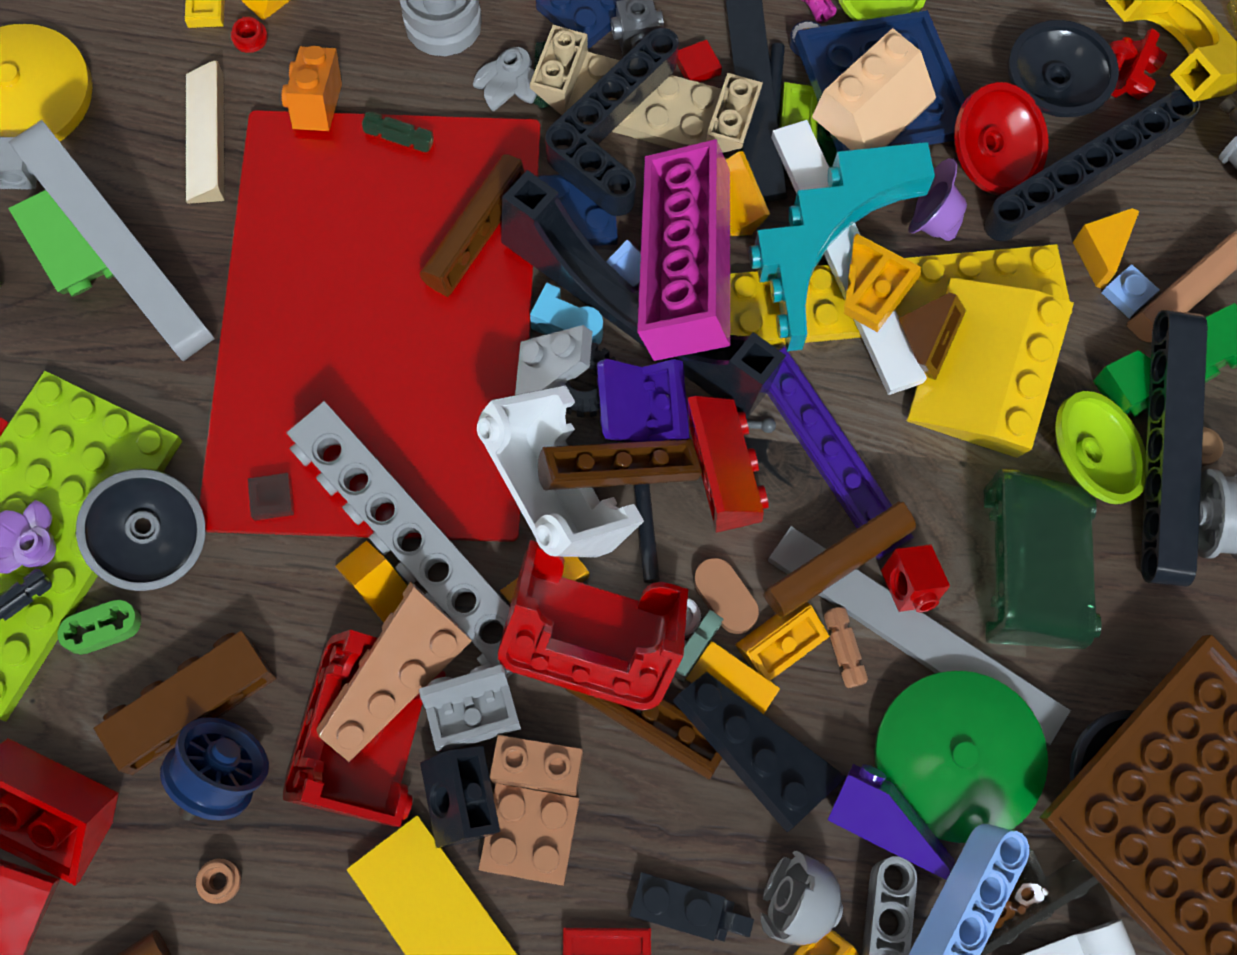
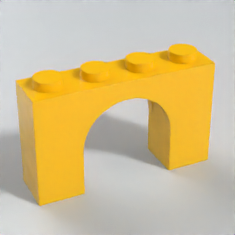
(1212, 51)

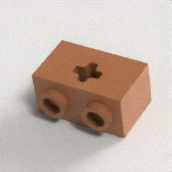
(537, 766)

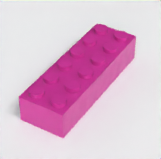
(685, 252)

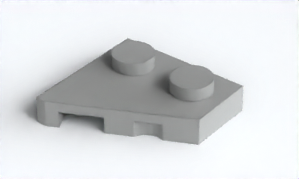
(553, 359)

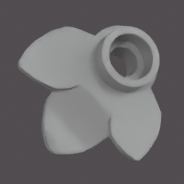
(504, 80)

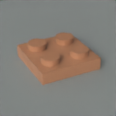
(532, 835)

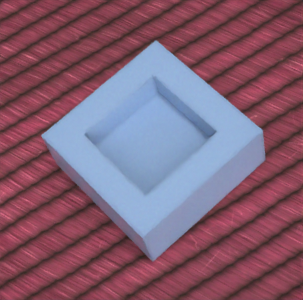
(627, 263)
(1130, 291)

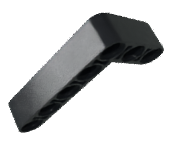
(606, 116)

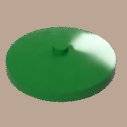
(963, 753)

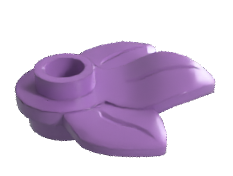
(26, 538)

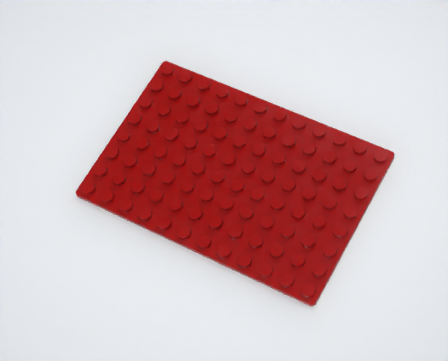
(336, 313)

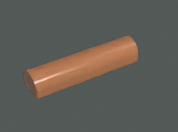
(1190, 287)

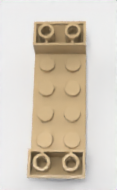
(671, 116)

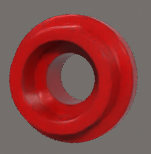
(248, 27)

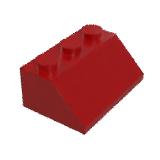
(726, 462)
(51, 812)

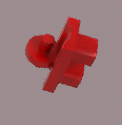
(1133, 60)

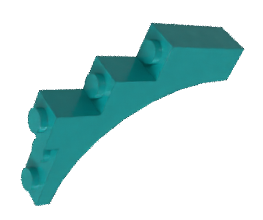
(857, 185)

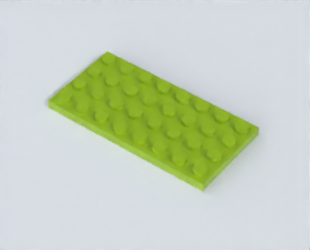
(56, 454)

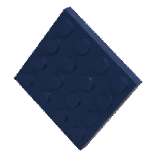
(834, 48)

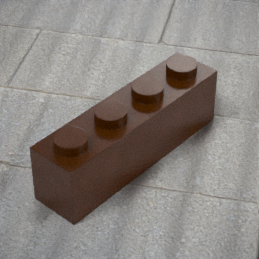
(199, 689)

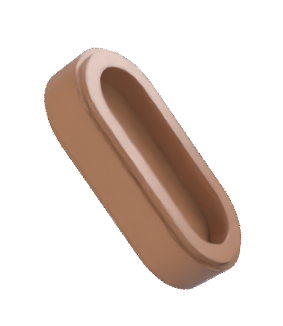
(726, 595)

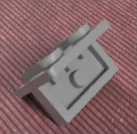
(469, 707)

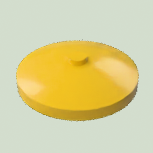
(42, 80)

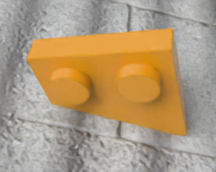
(876, 282)

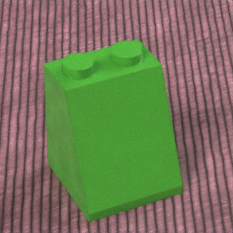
(58, 245)

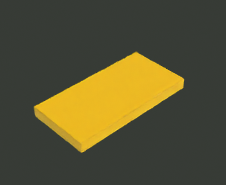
(425, 897)

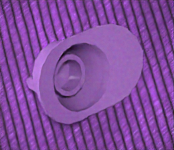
(943, 207)

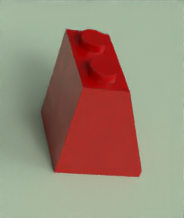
(23, 904)

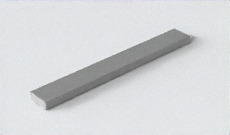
(914, 631)

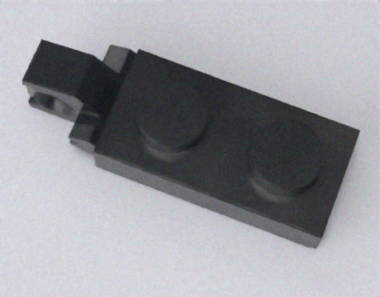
(687, 909)

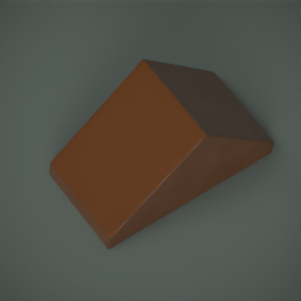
(932, 331)

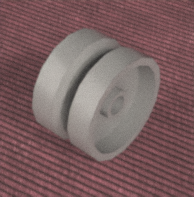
(442, 25)

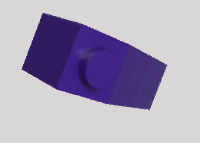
(882, 815)

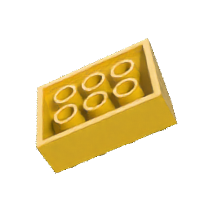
(996, 367)

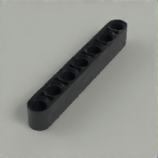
(1109, 155)
(1174, 448)

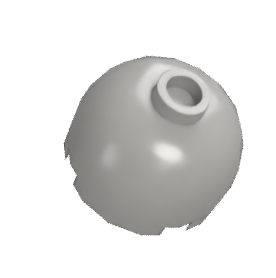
(802, 902)

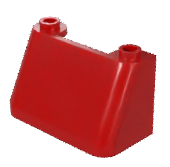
(593, 636)
(369, 783)

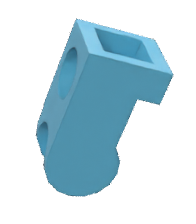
(555, 315)

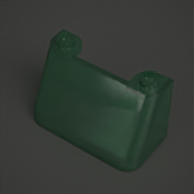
(1042, 562)

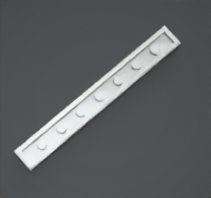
(889, 345)

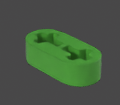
(102, 635)

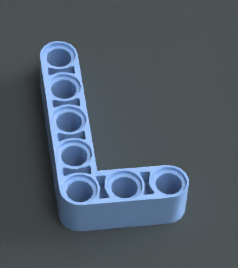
(974, 893)

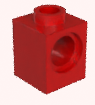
(915, 578)

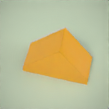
(1103, 245)
(373, 579)

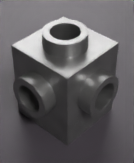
(634, 21)

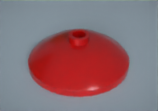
(1000, 137)

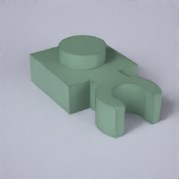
(697, 644)

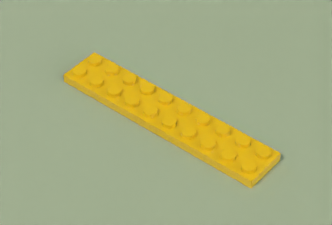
(1023, 267)

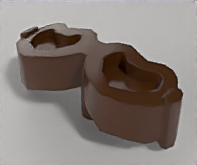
(1021, 898)

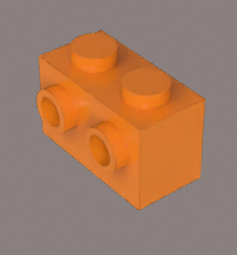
(313, 88)

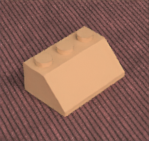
(877, 95)

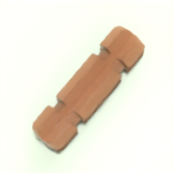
(845, 647)

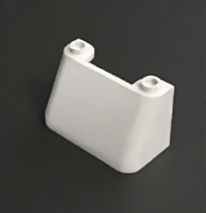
(561, 520)

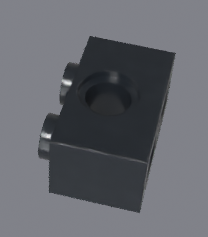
(459, 796)

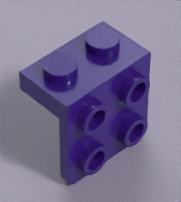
(643, 401)

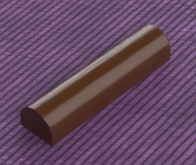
(471, 228)
(617, 464)
(840, 559)
(665, 729)

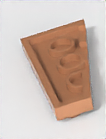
(406, 657)

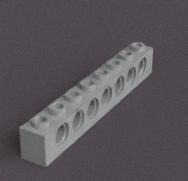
(324, 429)

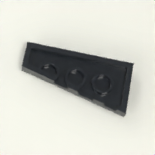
(763, 755)

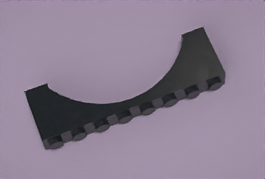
(548, 239)

